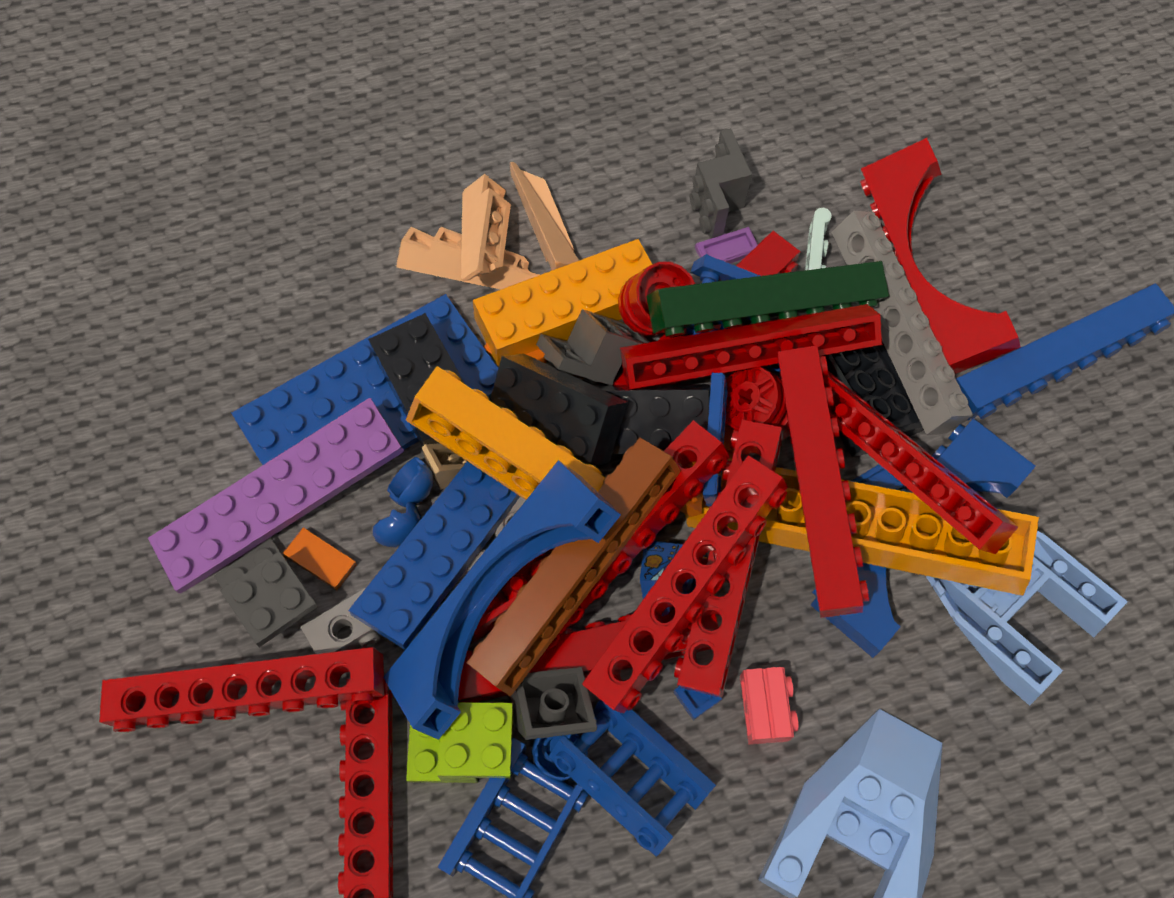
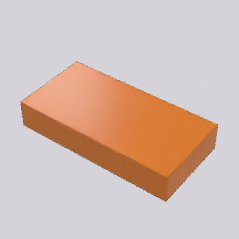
(320, 559)

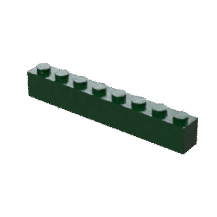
(765, 297)

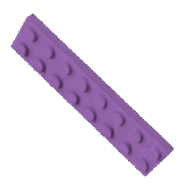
(274, 495)

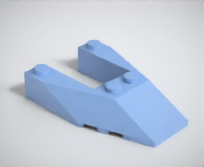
(985, 612)
(872, 799)

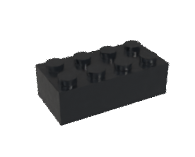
(408, 358)
(560, 406)
(659, 412)

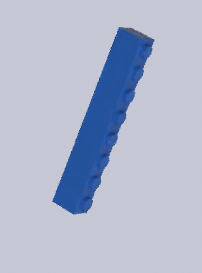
(1066, 349)

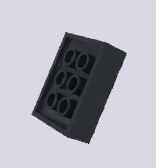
(875, 380)

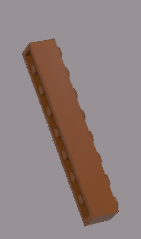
(572, 571)

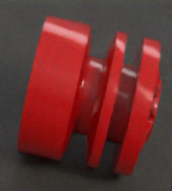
(632, 296)
(756, 397)

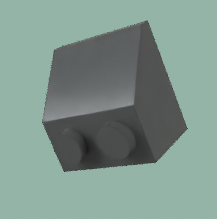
(553, 704)

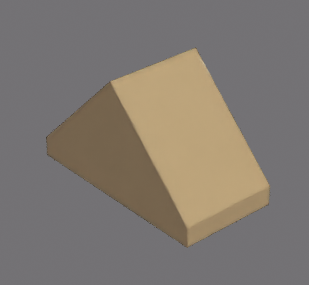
(443, 463)

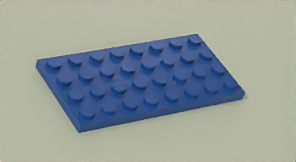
(351, 377)

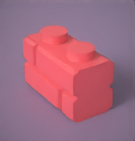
(767, 705)

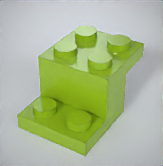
(470, 749)

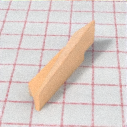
(544, 218)
(483, 228)
(442, 258)

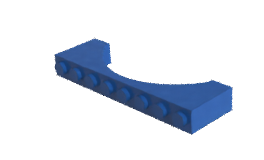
(982, 464)
(430, 669)

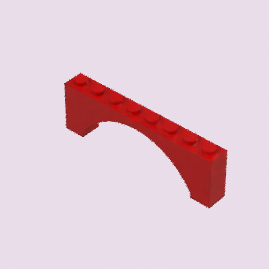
(964, 332)

